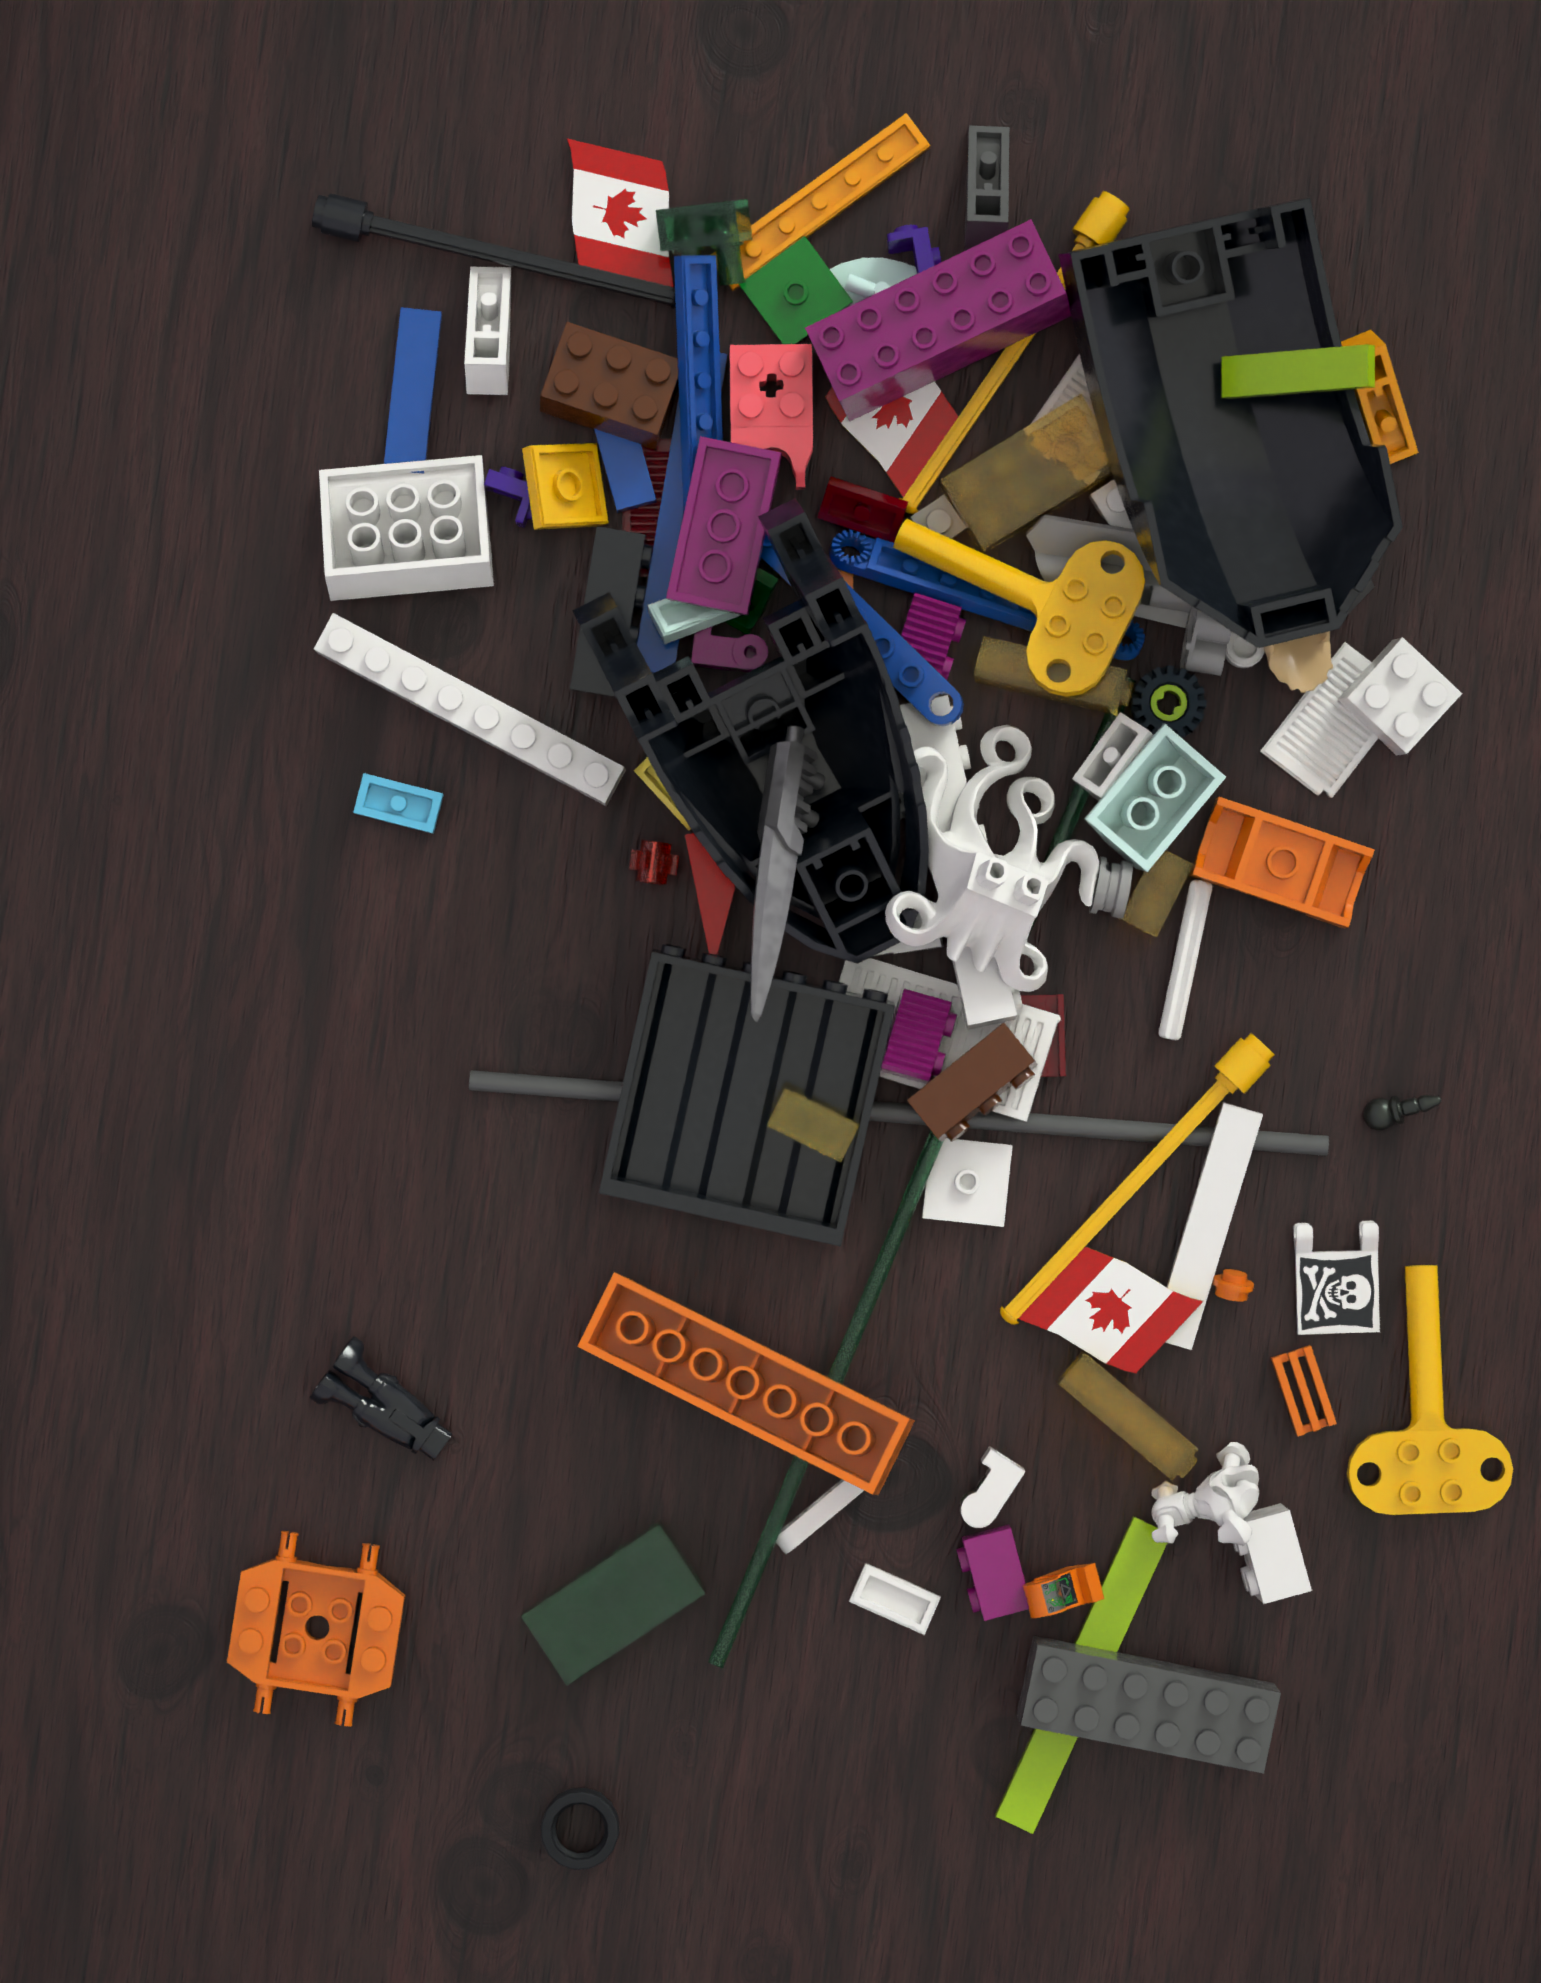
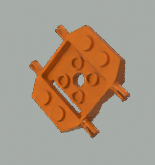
(313, 1662)

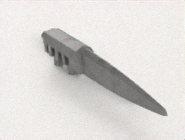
(780, 832)

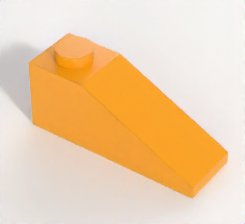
(1383, 405)

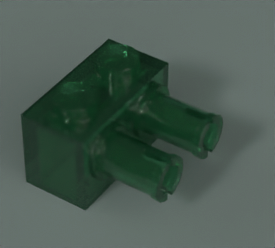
(717, 224)

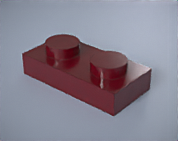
(862, 509)

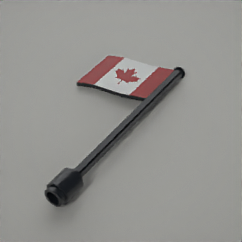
(610, 223)

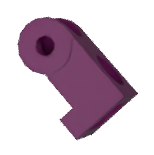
(728, 653)

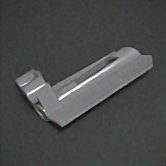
(1059, 537)

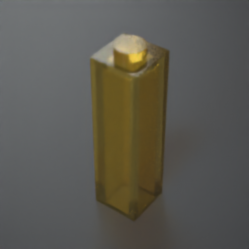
(1006, 667)
(1128, 1416)

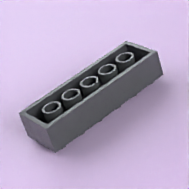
(1148, 1704)

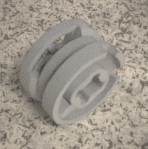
(1112, 887)

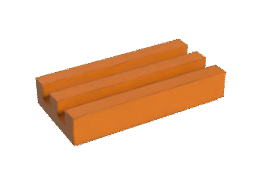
(1314, 1424)

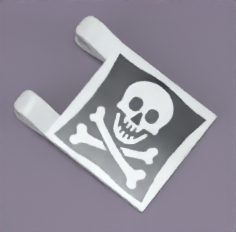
(1337, 1287)

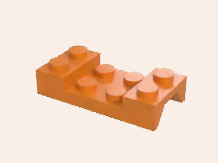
(1281, 862)

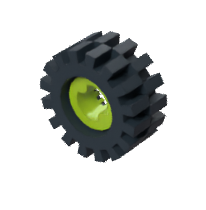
(1152, 689)

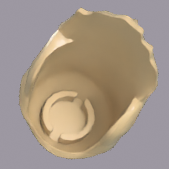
(1301, 661)

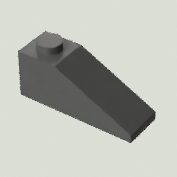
(986, 184)

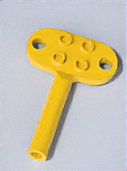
(1077, 614)
(1428, 1462)

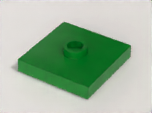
(795, 292)

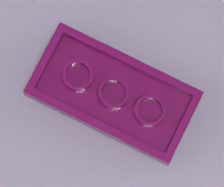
(721, 526)

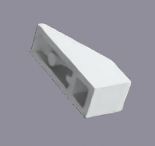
(488, 331)

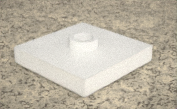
(969, 1183)

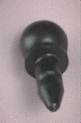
(1382, 1113)

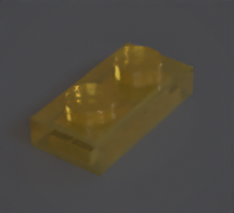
(1156, 893)

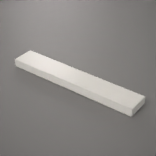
(1212, 1212)

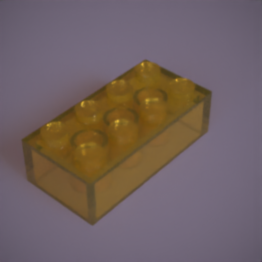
(1029, 474)

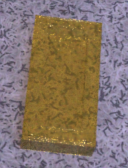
(812, 1124)

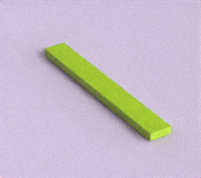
(1102, 1629)

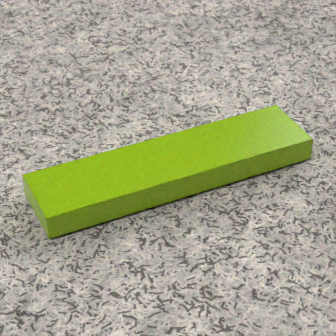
(1298, 371)

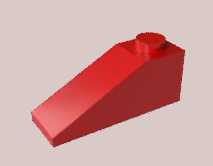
(713, 891)

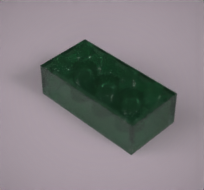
(613, 1602)

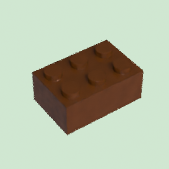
(610, 385)

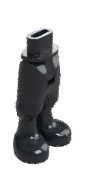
(389, 1410)

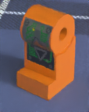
(1063, 1590)

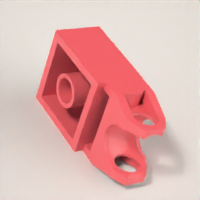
(776, 422)

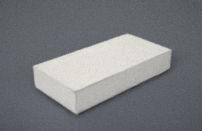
(894, 1598)

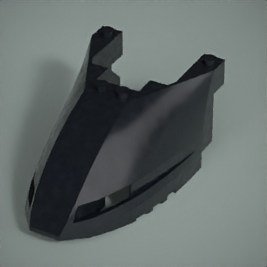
(718, 743)

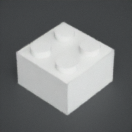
(1399, 696)
(1273, 1556)

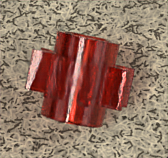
(653, 862)

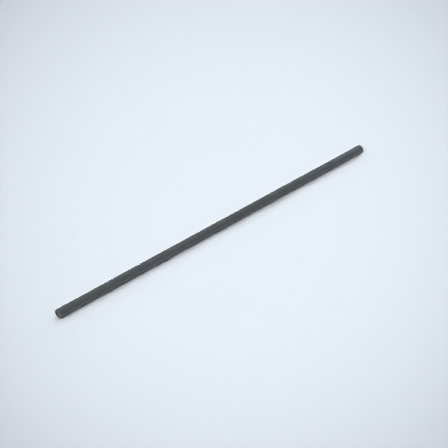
(905, 1114)

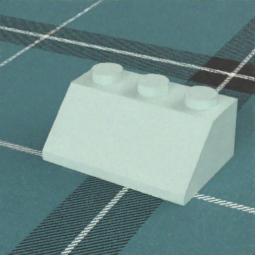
(1154, 798)

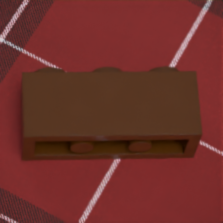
(973, 1084)

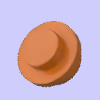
(1232, 1285)

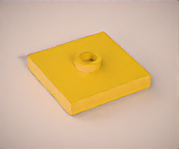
(565, 486)

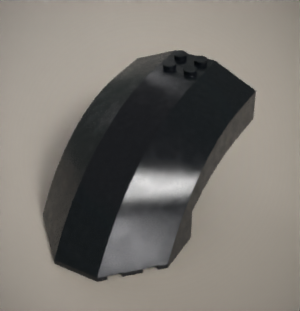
(1240, 504)

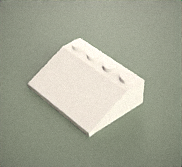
(405, 529)

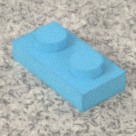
(398, 803)

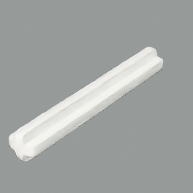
(1185, 960)

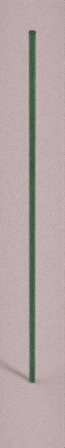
(866, 1305)

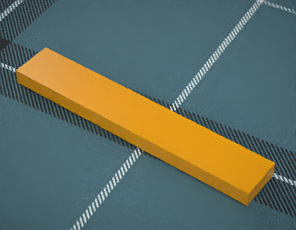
(832, 193)

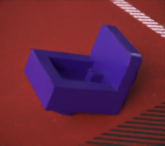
(917, 240)
(510, 484)

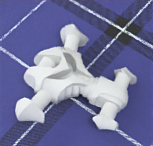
(1222, 1497)

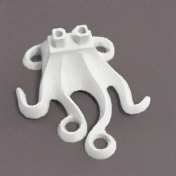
(982, 895)

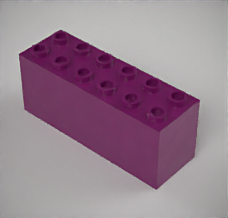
(940, 320)

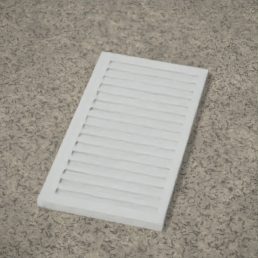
(1032, 1025)

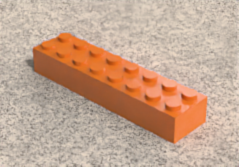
(746, 1384)

